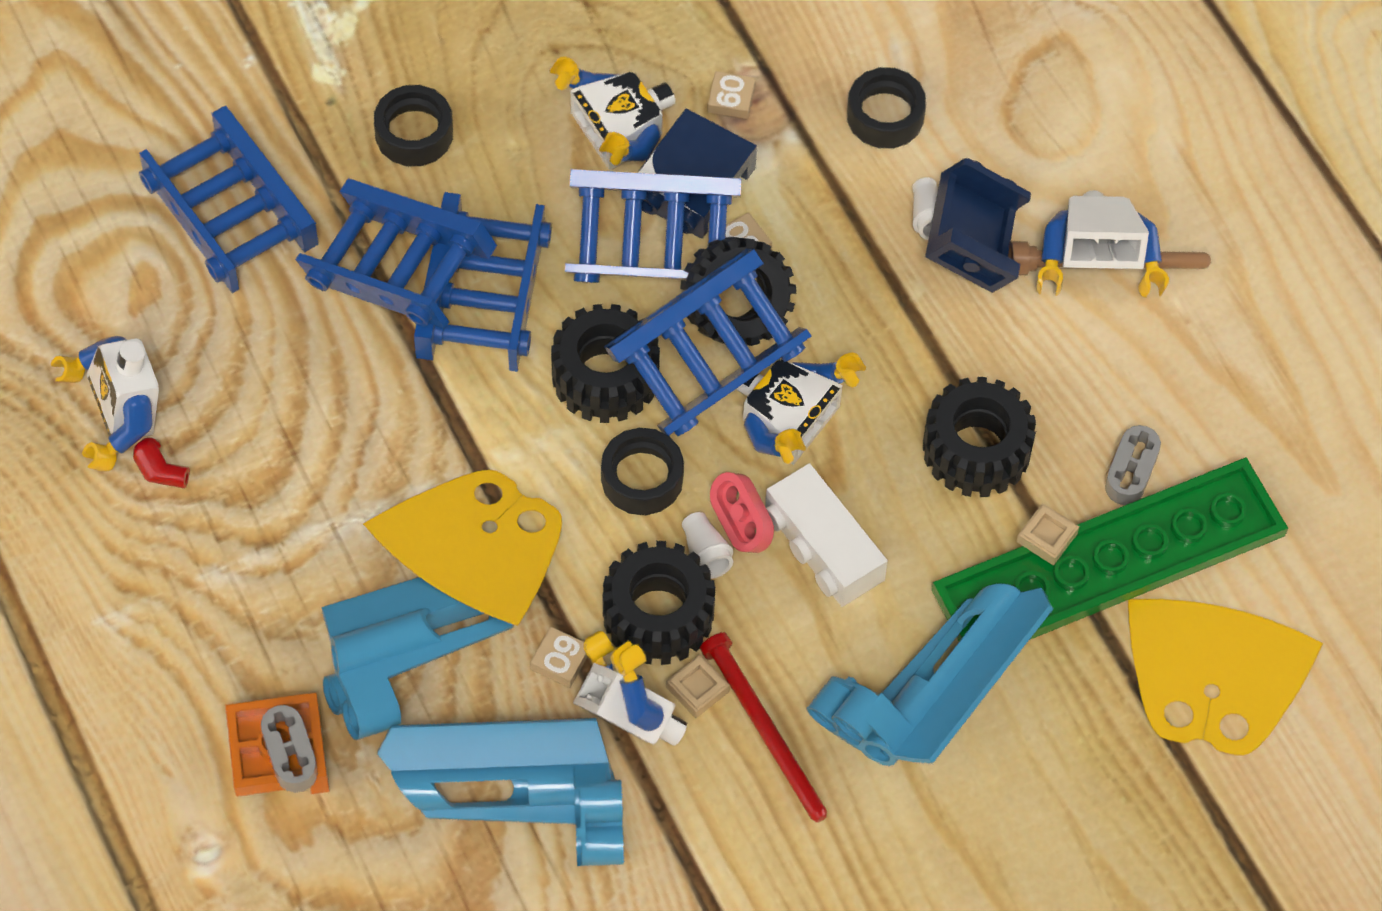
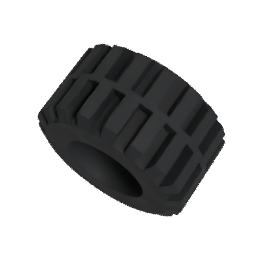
(772, 278)
(593, 391)
(985, 407)
(659, 570)

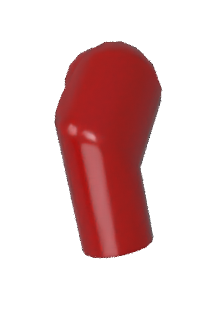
(154, 467)

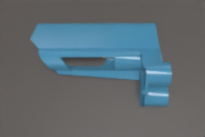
(386, 636)
(925, 708)
(554, 766)

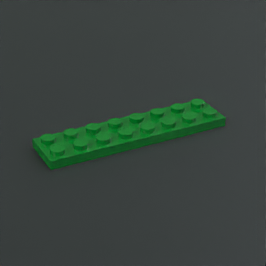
(1133, 548)

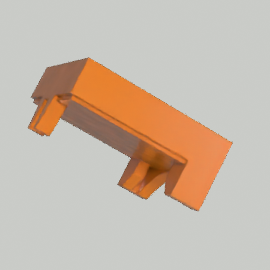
(248, 751)

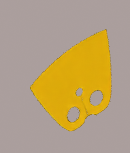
(445, 545)
(1196, 644)

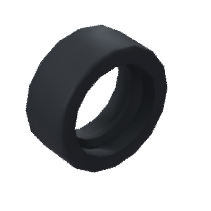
(886, 81)
(413, 151)
(648, 442)

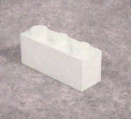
(825, 536)

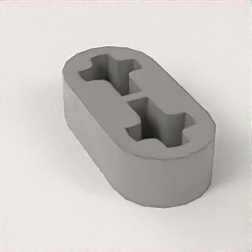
(1125, 462)
(280, 751)

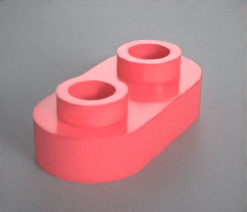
(741, 515)

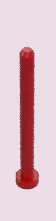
(718, 648)

